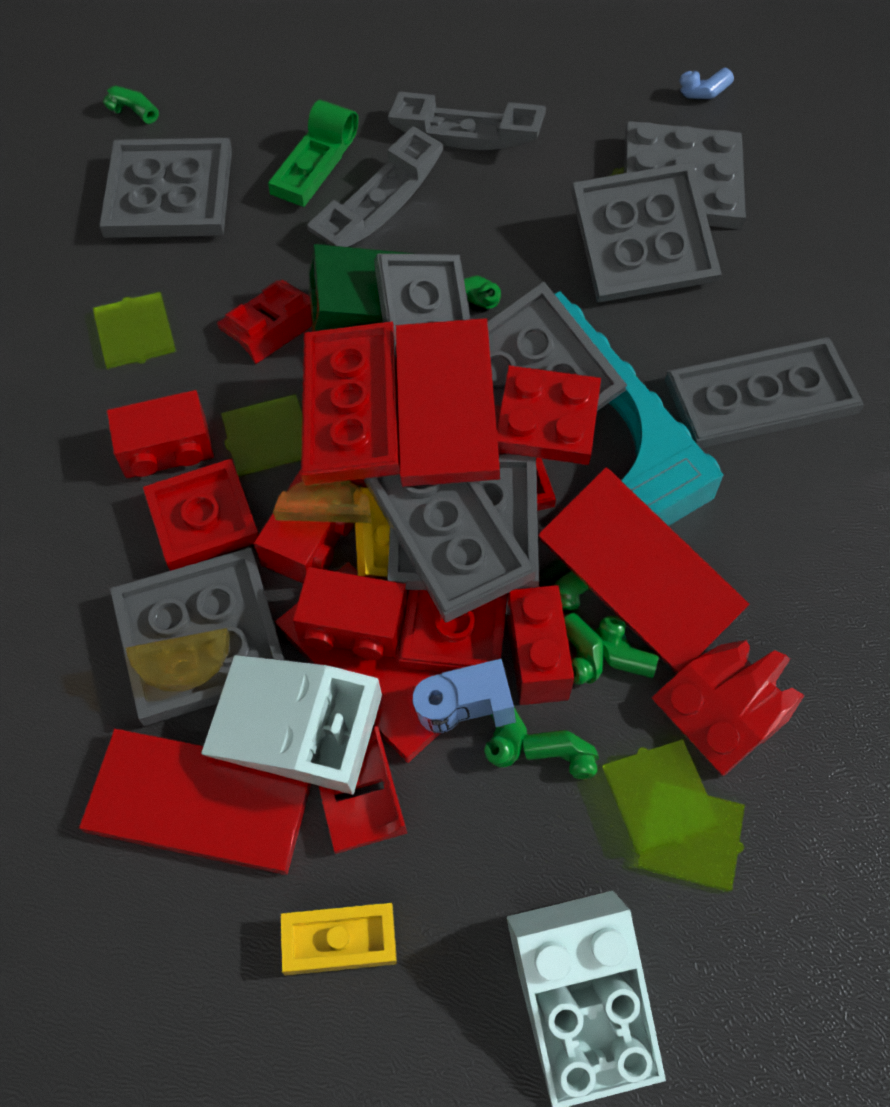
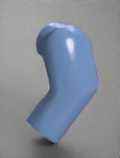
(705, 89)

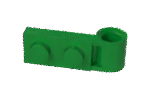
(306, 168)

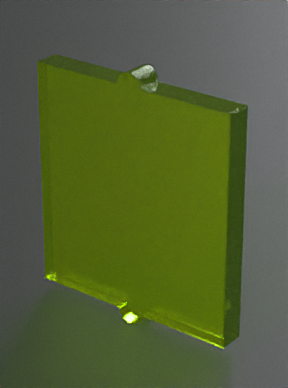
(134, 330)
(264, 434)
(660, 796)
(705, 857)

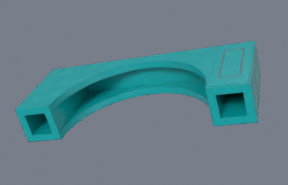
(669, 467)

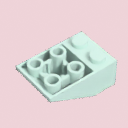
(295, 720)
(586, 998)

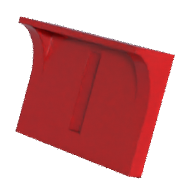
(262, 335)
(367, 816)

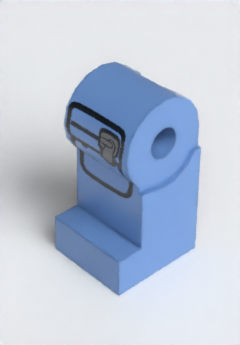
(464, 695)

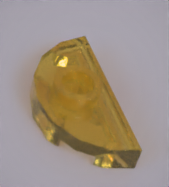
(324, 503)
(180, 661)

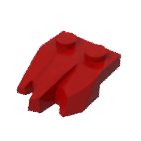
(728, 702)

